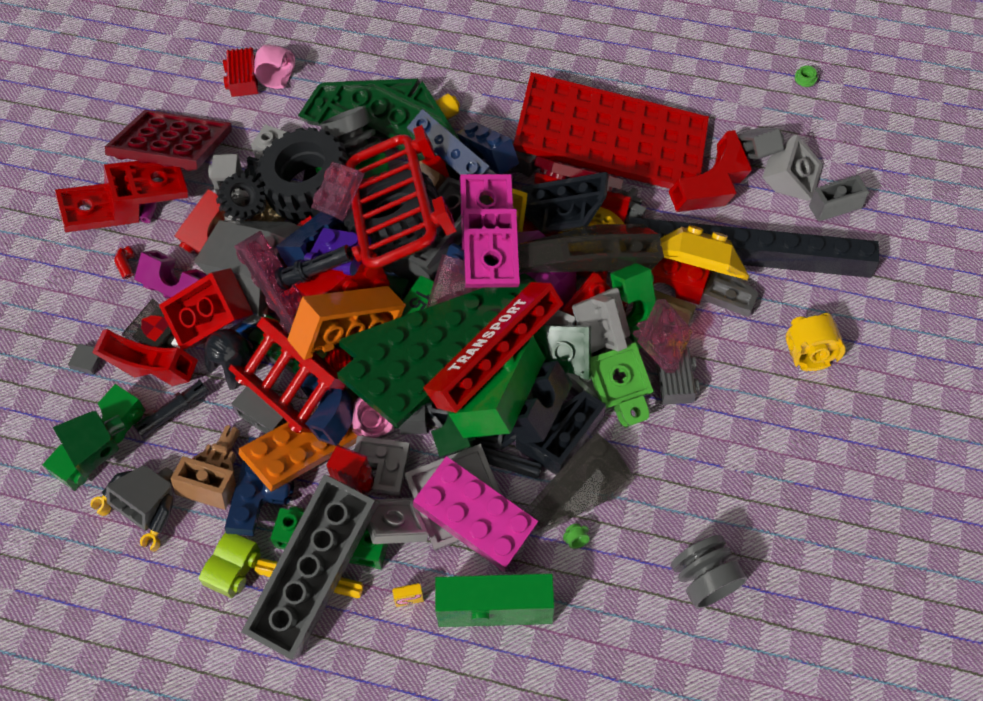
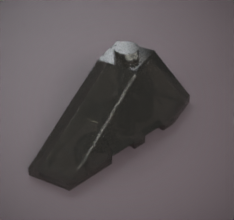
(586, 481)

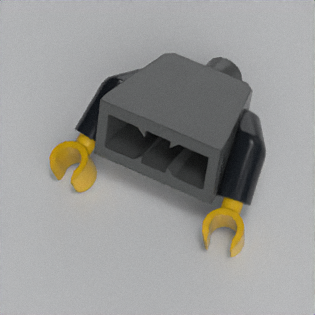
(141, 498)

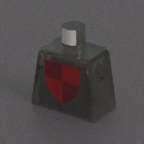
(151, 328)

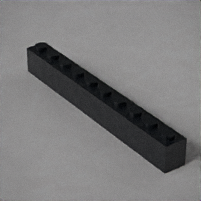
(788, 249)

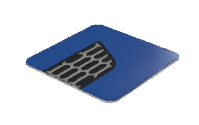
(245, 329)

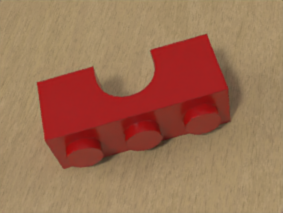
(686, 279)

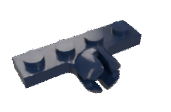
(249, 498)

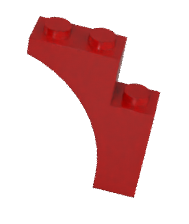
(715, 186)

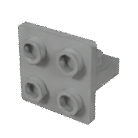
(606, 319)

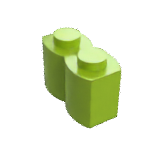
(229, 564)

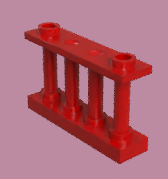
(315, 365)

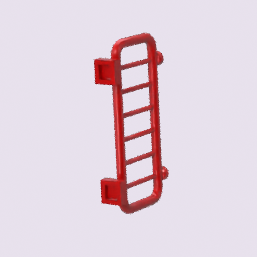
(431, 220)

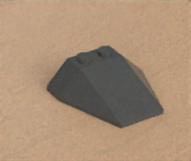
(221, 254)

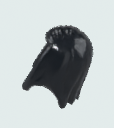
(227, 349)

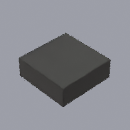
(84, 360)

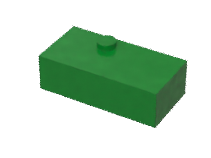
(501, 399)
(494, 600)

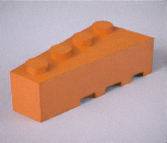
(332, 316)

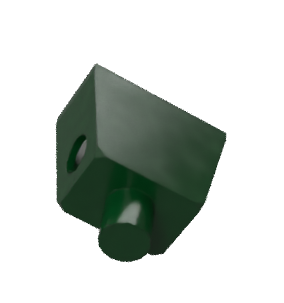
(89, 440)

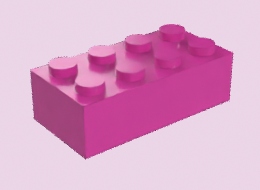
(475, 513)

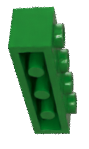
(366, 553)

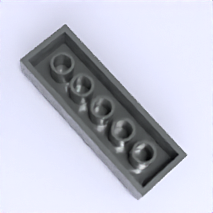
(310, 567)

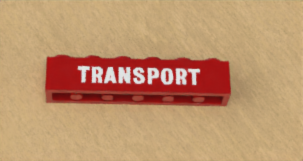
(493, 346)

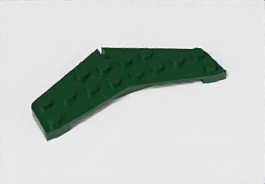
(386, 102)

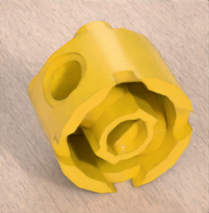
(814, 342)

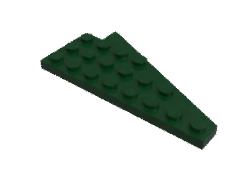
(408, 352)

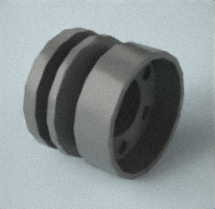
(349, 129)
(706, 566)

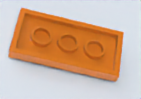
(287, 454)

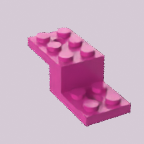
(489, 231)

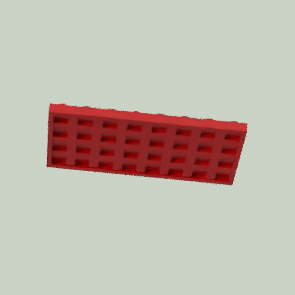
(610, 132)

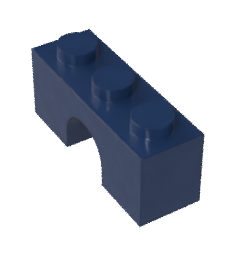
(489, 145)

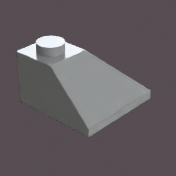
(793, 170)

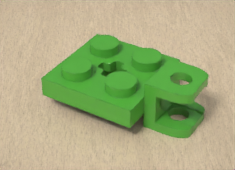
(624, 395)

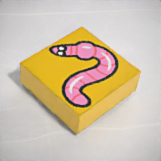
(407, 595)

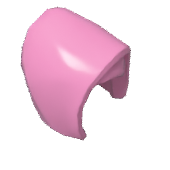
(274, 66)
(368, 421)

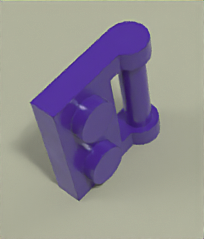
(333, 239)

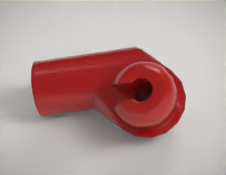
(121, 261)

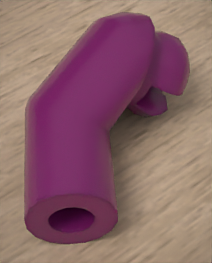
(147, 212)

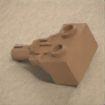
(209, 474)

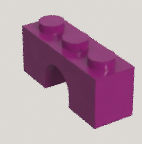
(157, 273)

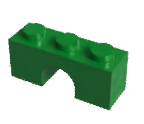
(635, 286)

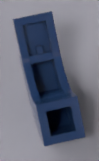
(333, 414)

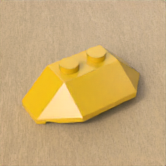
(703, 250)

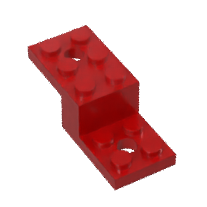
(120, 195)

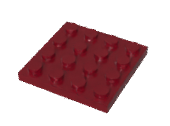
(168, 139)

